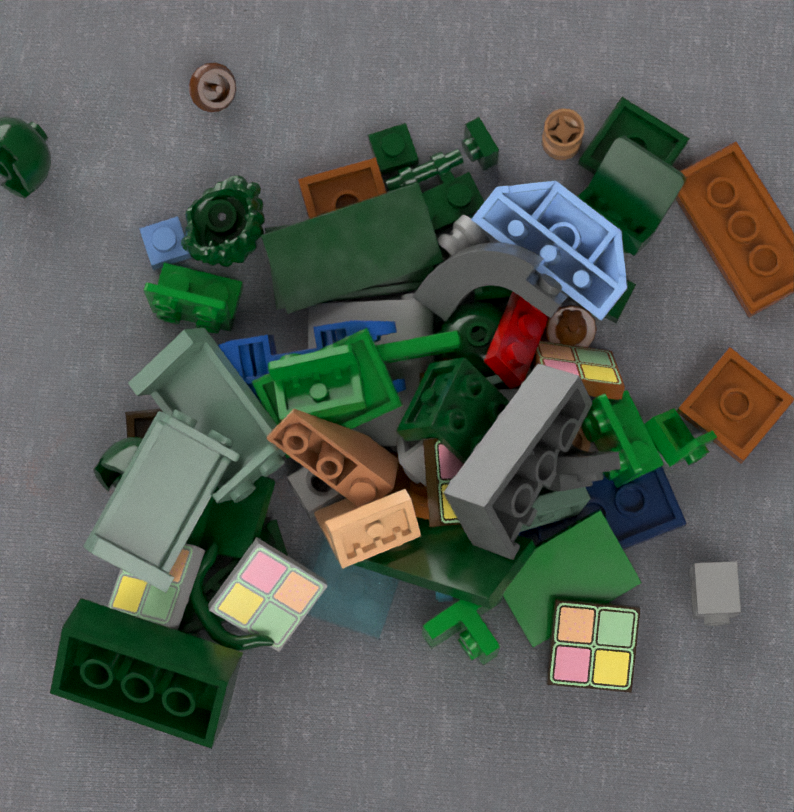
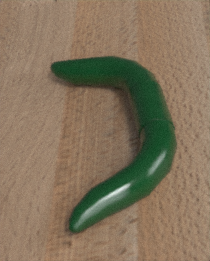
(210, 620)

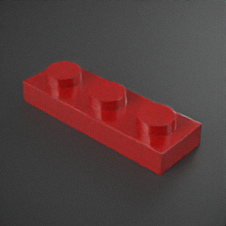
(516, 341)

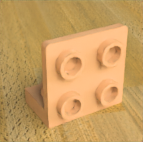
(370, 529)

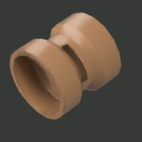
(563, 125)

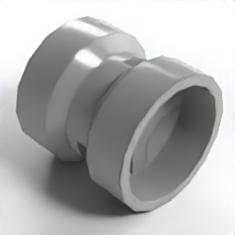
(464, 235)

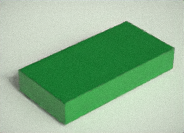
(421, 347)

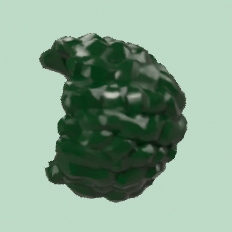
(226, 240)

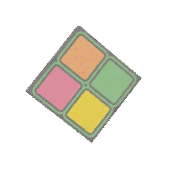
(267, 593)
(152, 604)

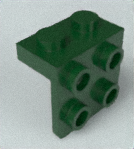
(633, 192)

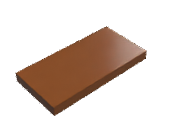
(740, 227)

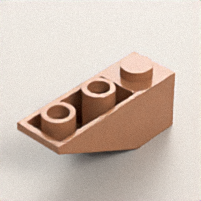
(337, 456)

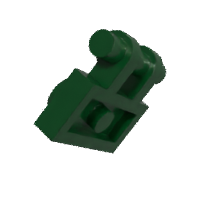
(451, 198)

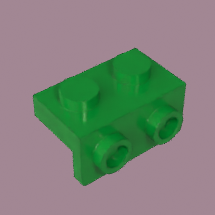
(319, 382)

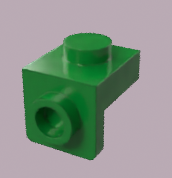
(675, 440)

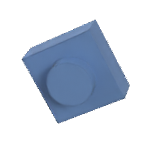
(164, 242)

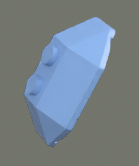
(575, 241)

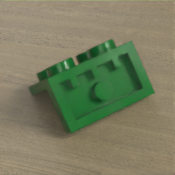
(194, 297)
(619, 428)

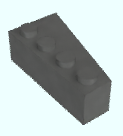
(517, 458)

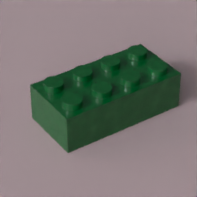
(145, 672)

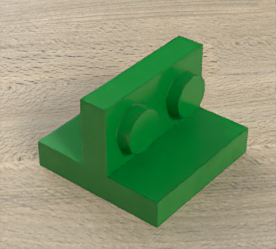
(474, 637)

